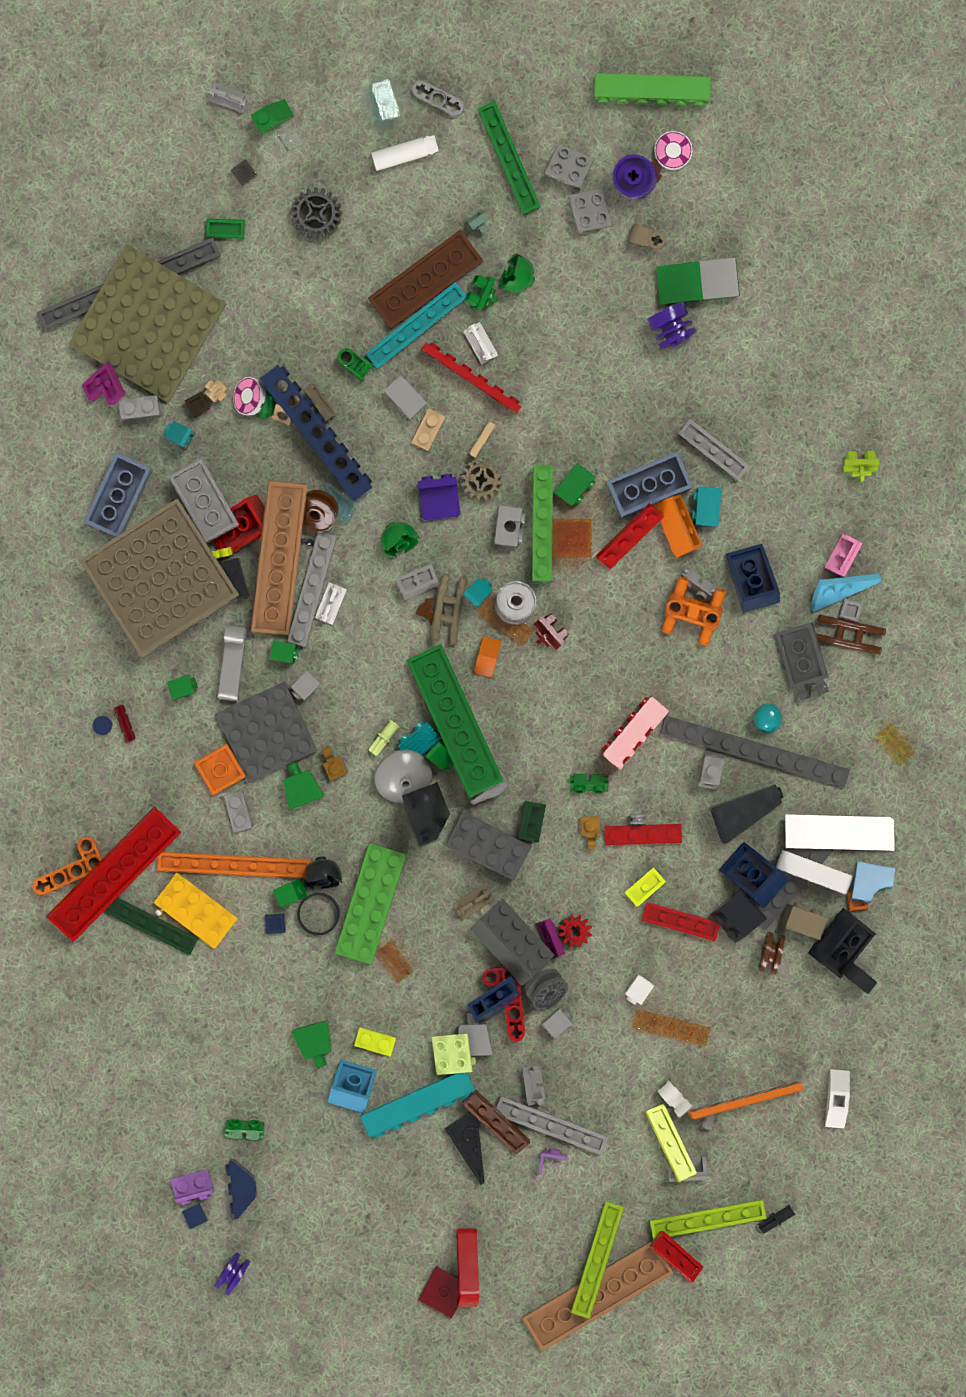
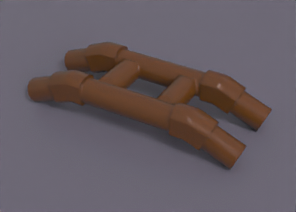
(860, 629)

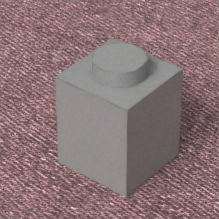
(304, 686)
(557, 1022)

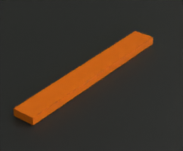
(232, 864)

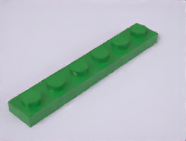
(509, 157)

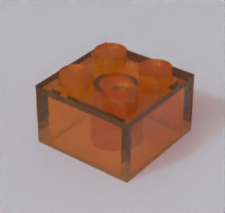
(572, 538)

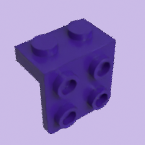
(439, 497)

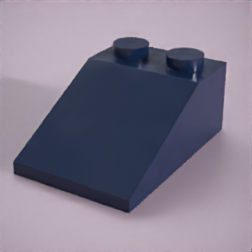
(753, 578)
(754, 874)

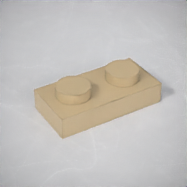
(428, 429)

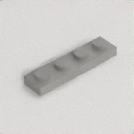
(713, 450)

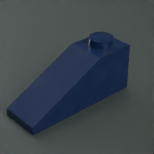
(494, 1000)

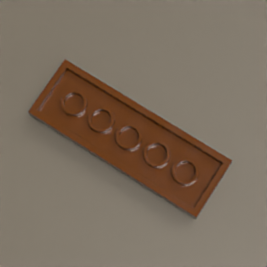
(425, 279)

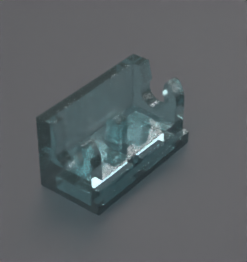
(383, 101)
(346, 506)

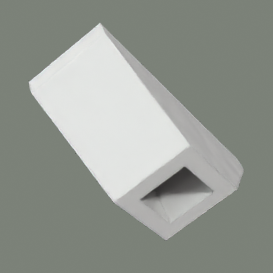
(837, 1098)

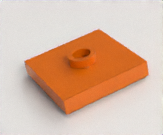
(220, 769)

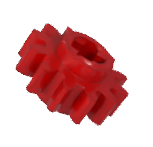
(583, 930)

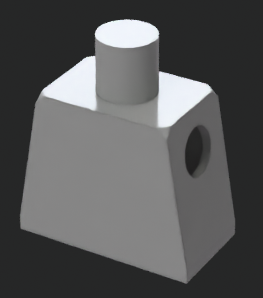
(711, 770)
(478, 1036)

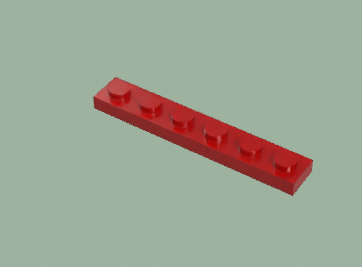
(478, 381)

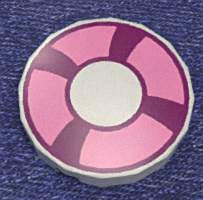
(673, 150)
(249, 396)

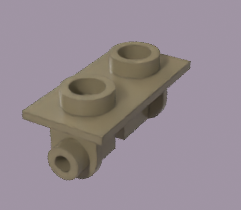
(473, 901)

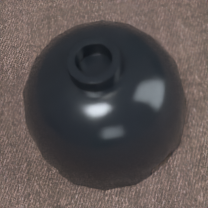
(322, 873)

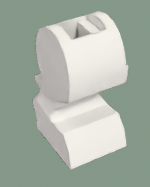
(675, 1099)

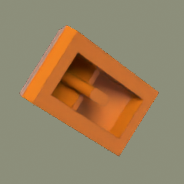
(487, 657)

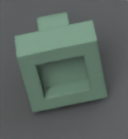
(478, 220)

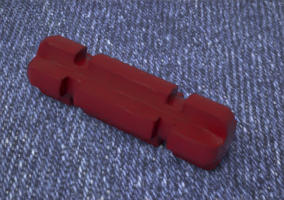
(124, 722)

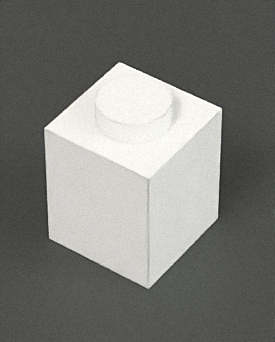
(638, 990)

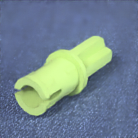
(383, 738)

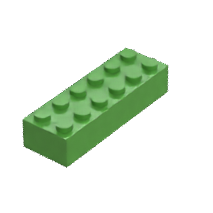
(370, 903)

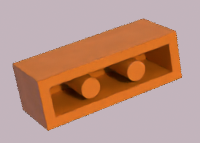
(678, 526)

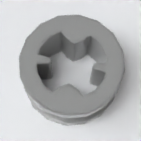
(638, 818)

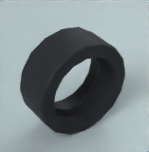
(858, 977)

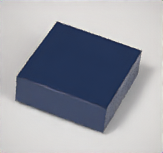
(275, 923)
(194, 1215)

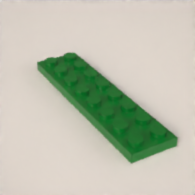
(455, 720)

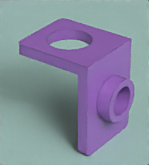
(555, 1153)

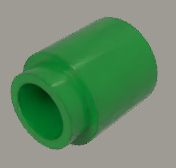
(267, 407)

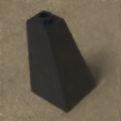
(741, 812)
(426, 813)

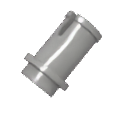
(708, 1121)

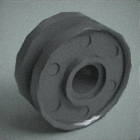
(546, 988)

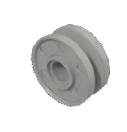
(515, 591)

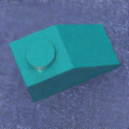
(179, 434)
(478, 591)

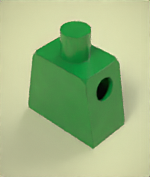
(301, 787)
(314, 1041)

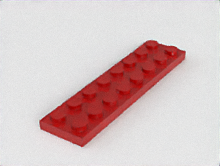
(113, 874)

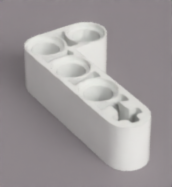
(814, 872)

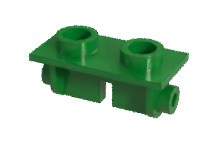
(597, 784)
(235, 1128)

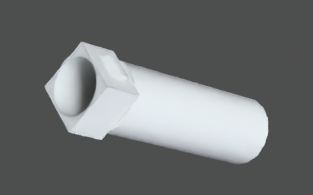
(404, 152)

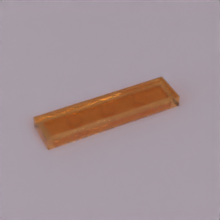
(671, 1027)

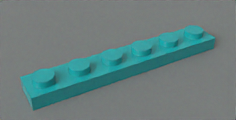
(416, 325)

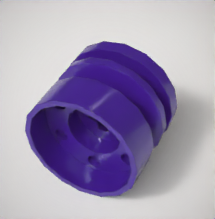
(671, 325)

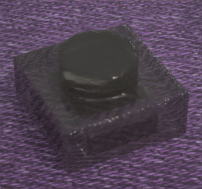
(244, 172)

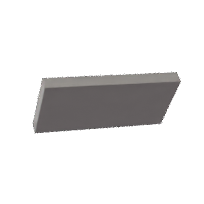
(203, 500)

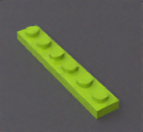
(709, 1218)
(597, 1260)

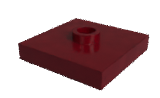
(441, 1292)

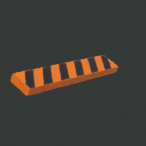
(745, 1100)

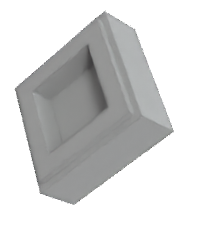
(851, 610)

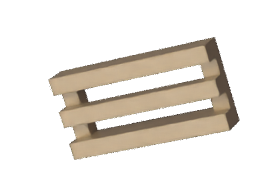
(482, 439)

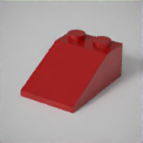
(250, 517)

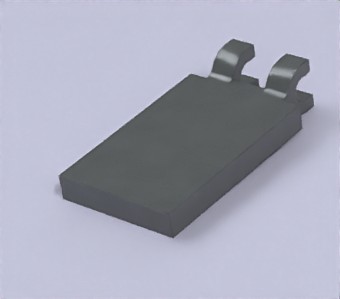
(803, 659)

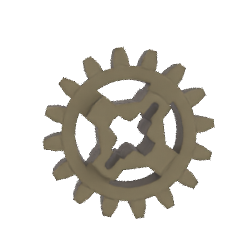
(490, 481)

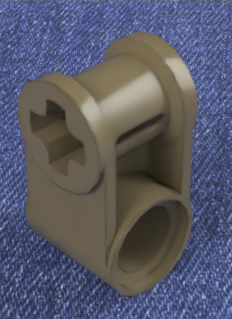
(643, 237)

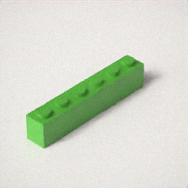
(652, 88)
(542, 523)

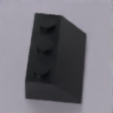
(841, 942)

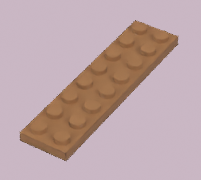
(278, 557)
(619, 1284)

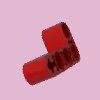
(516, 1003)
(467, 1267)

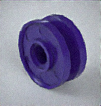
(232, 1273)

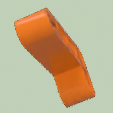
(67, 871)

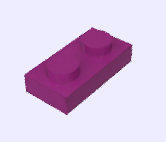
(549, 937)

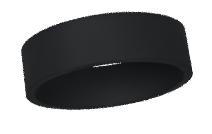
(315, 933)

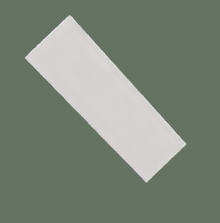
(839, 832)

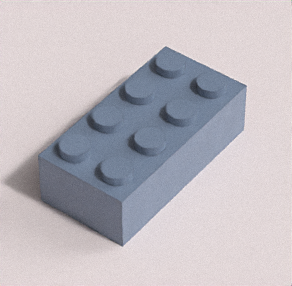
(649, 484)
(118, 495)

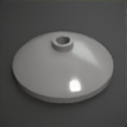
(401, 767)

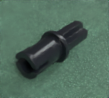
(776, 1219)

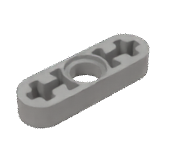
(453, 100)

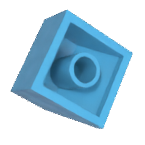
(352, 1086)

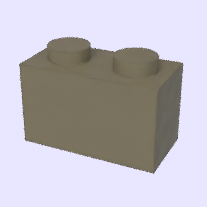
(803, 921)

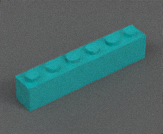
(417, 1103)

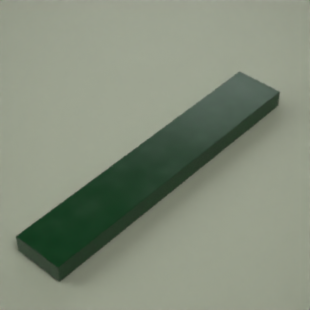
(152, 925)

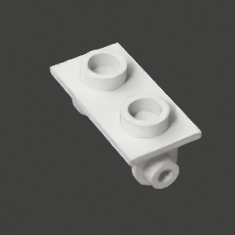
(480, 343)
(330, 603)

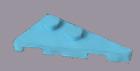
(836, 589)

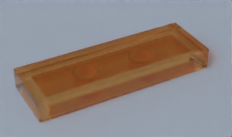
(518, 632)

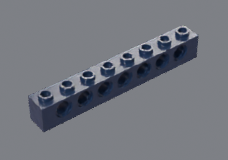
(355, 489)

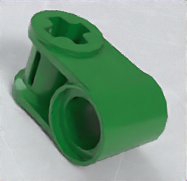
(355, 364)

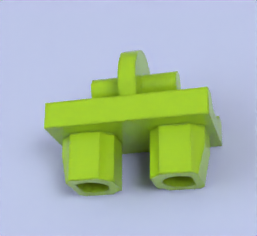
(861, 467)

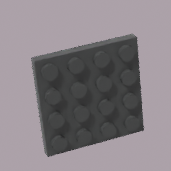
(266, 731)

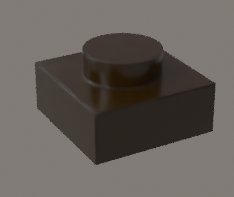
(197, 404)

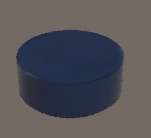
(102, 725)

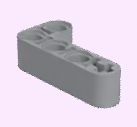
(232, 662)

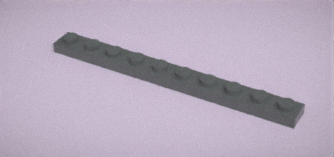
(81, 303)
(755, 751)

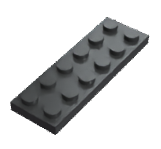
(794, 884)

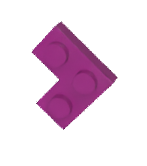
(104, 382)

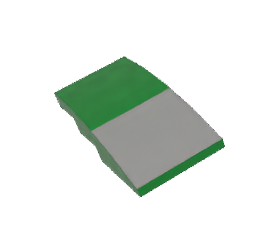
(698, 281)

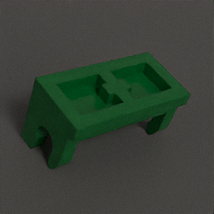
(532, 821)

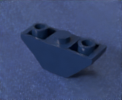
(241, 1187)

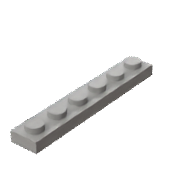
(312, 589)
(552, 1125)

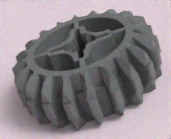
(323, 207)

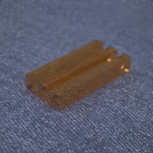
(385, 947)

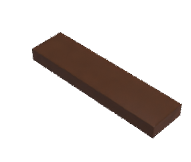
(496, 1122)

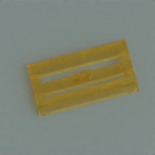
(906, 756)

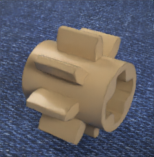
(215, 390)

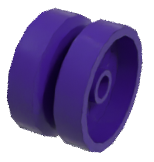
(624, 173)

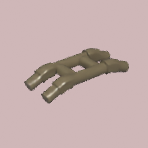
(441, 599)

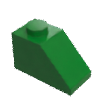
(271, 116)
(440, 756)

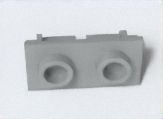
(228, 97)
(703, 591)
(532, 1079)

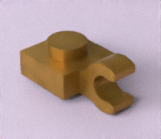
(334, 766)
(590, 827)

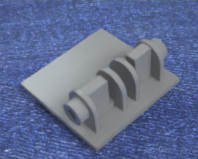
(569, 166)
(589, 210)

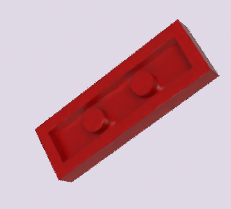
(676, 1256)

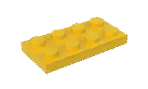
(195, 910)

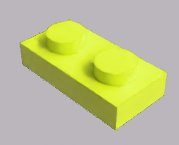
(645, 886)
(375, 1041)

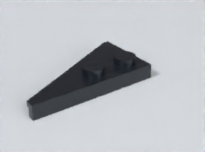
(466, 1137)

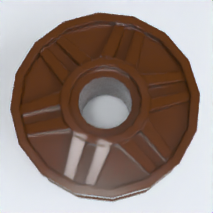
(319, 511)
(771, 953)

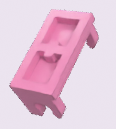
(843, 555)

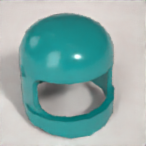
(767, 718)

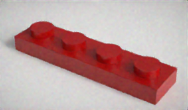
(630, 536)
(643, 834)
(680, 921)

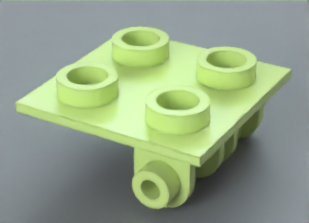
(452, 1054)

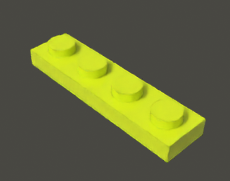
(671, 1143)

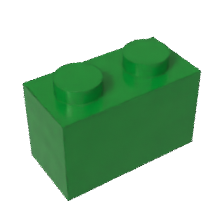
(574, 485)

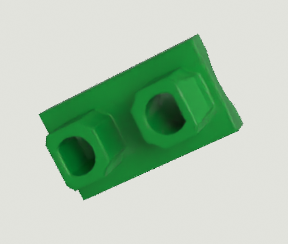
(484, 295)

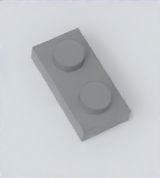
(238, 811)

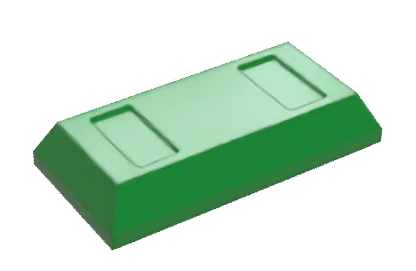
(225, 228)

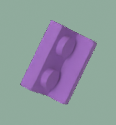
(192, 1186)

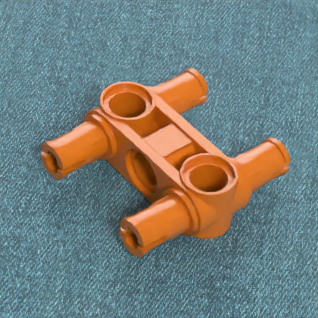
(693, 611)

